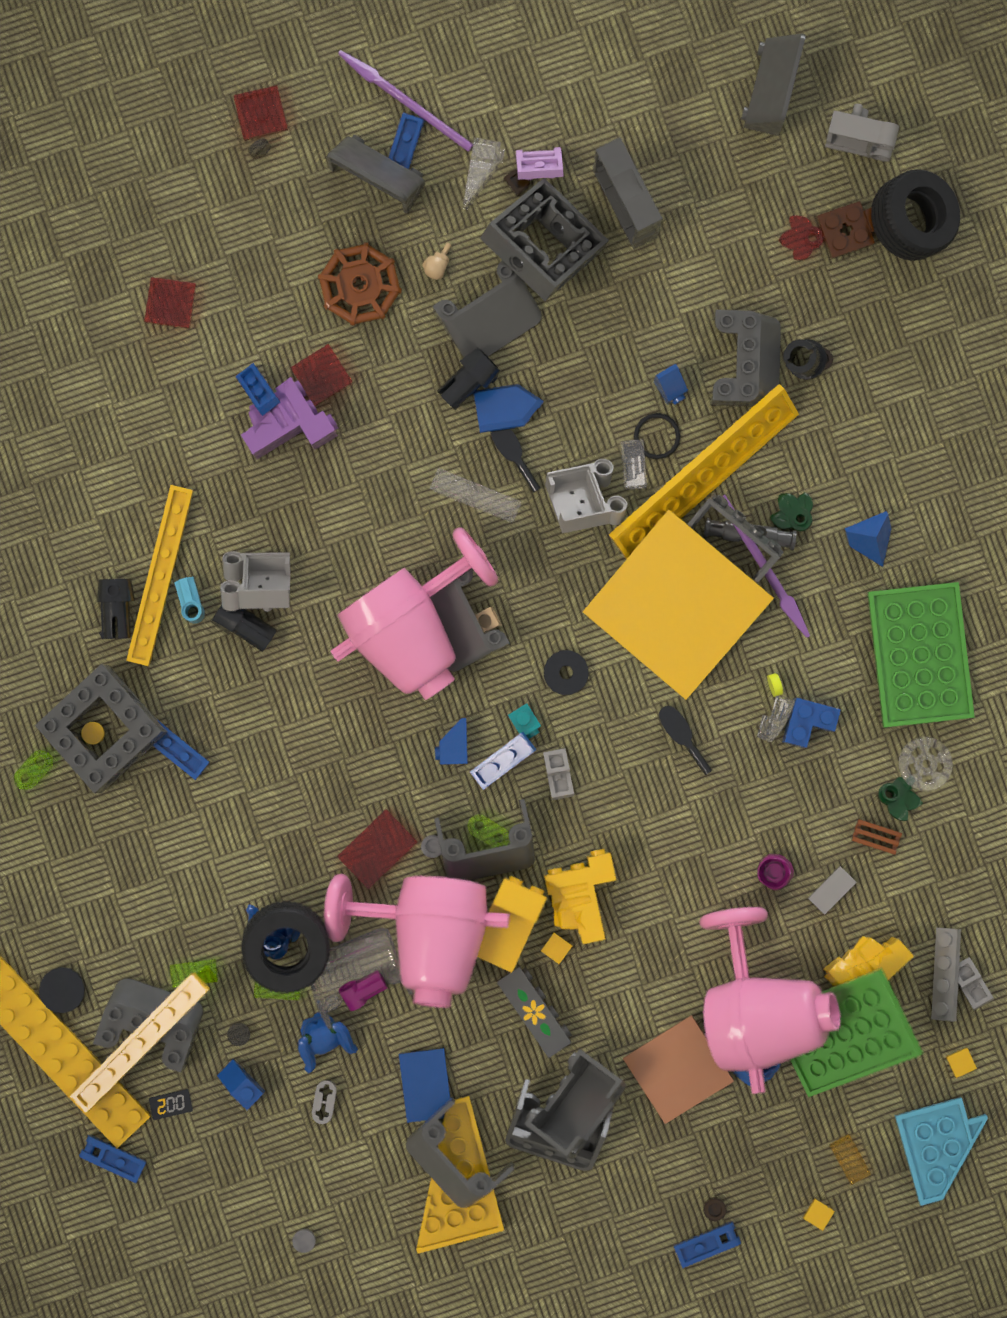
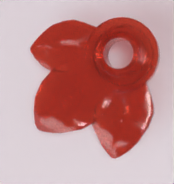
(798, 238)

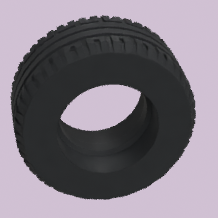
(936, 202)
(285, 978)

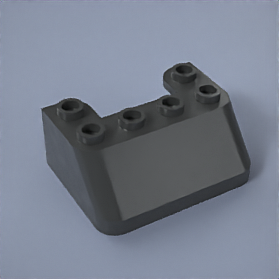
(756, 357)
(132, 1004)

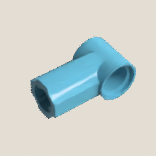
(189, 598)

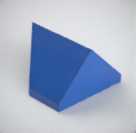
(871, 537)

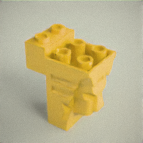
(575, 895)
(504, 945)
(867, 957)

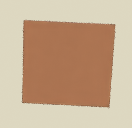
(677, 1069)

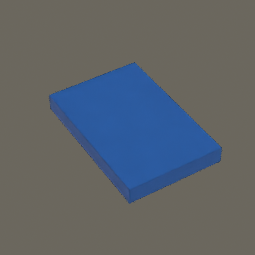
(424, 1083)

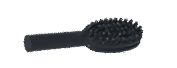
(511, 449)
(681, 733)

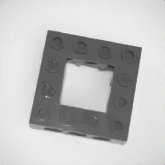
(562, 220)
(142, 726)

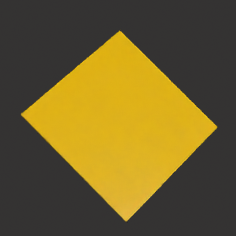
(677, 604)

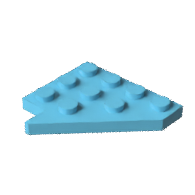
(936, 1145)

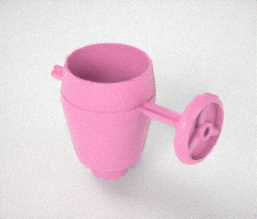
(401, 629)
(436, 926)
(762, 1019)

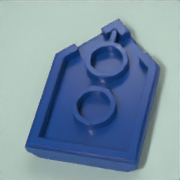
(505, 407)

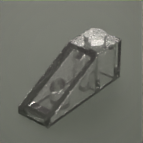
(483, 165)

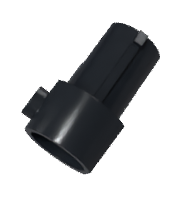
(476, 371)
(114, 600)
(245, 626)

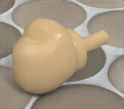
(436, 264)

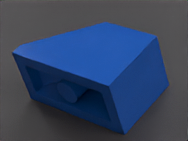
(671, 385)
(453, 745)
(240, 1084)

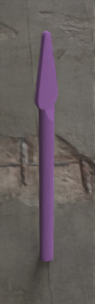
(372, 76)
(787, 602)

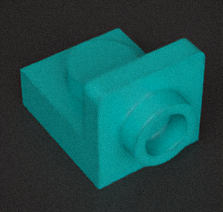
(525, 721)

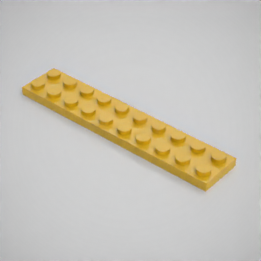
(709, 468)
(64, 1056)

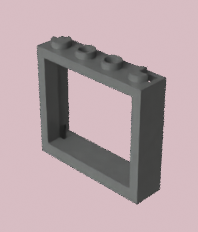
(752, 531)

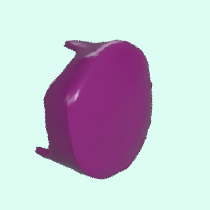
(775, 871)

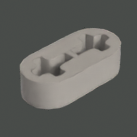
(318, 1100)

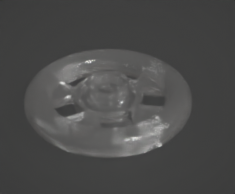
(924, 745)

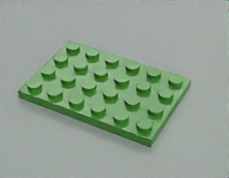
(920, 654)
(869, 1037)

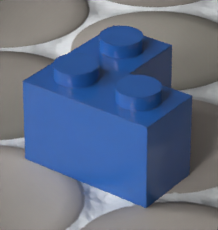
(804, 717)

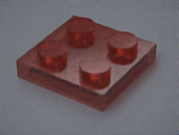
(260, 112)
(170, 303)
(321, 375)

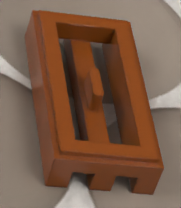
(895, 842)

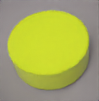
(775, 684)

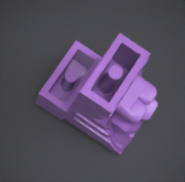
(288, 420)

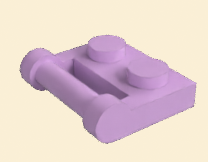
(539, 164)

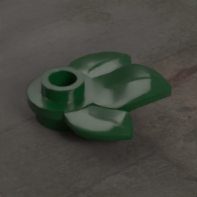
(791, 509)
(902, 799)

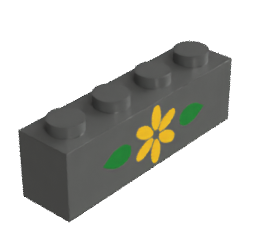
(534, 1012)

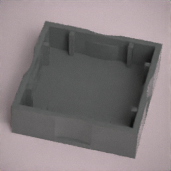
(627, 193)

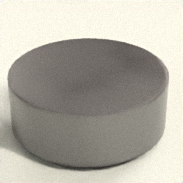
(430, 846)
(304, 1240)

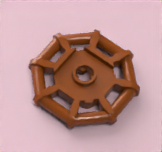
(370, 291)

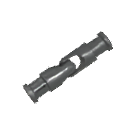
(729, 533)

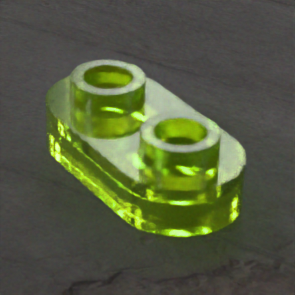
(33, 770)
(489, 829)

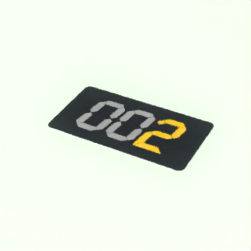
(170, 1104)

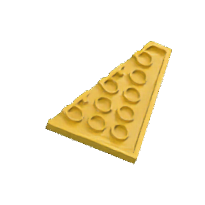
(442, 1219)

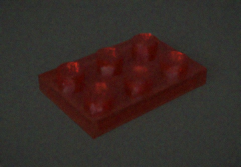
(377, 849)

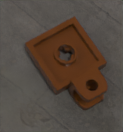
(854, 217)

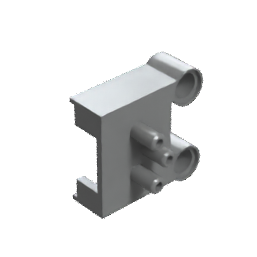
(862, 135)
(578, 497)
(264, 581)

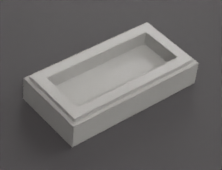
(832, 890)

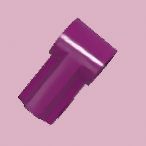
(357, 993)

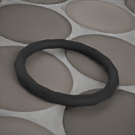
(673, 423)

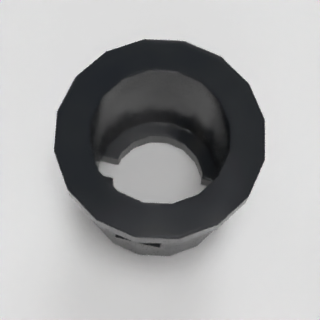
(816, 363)

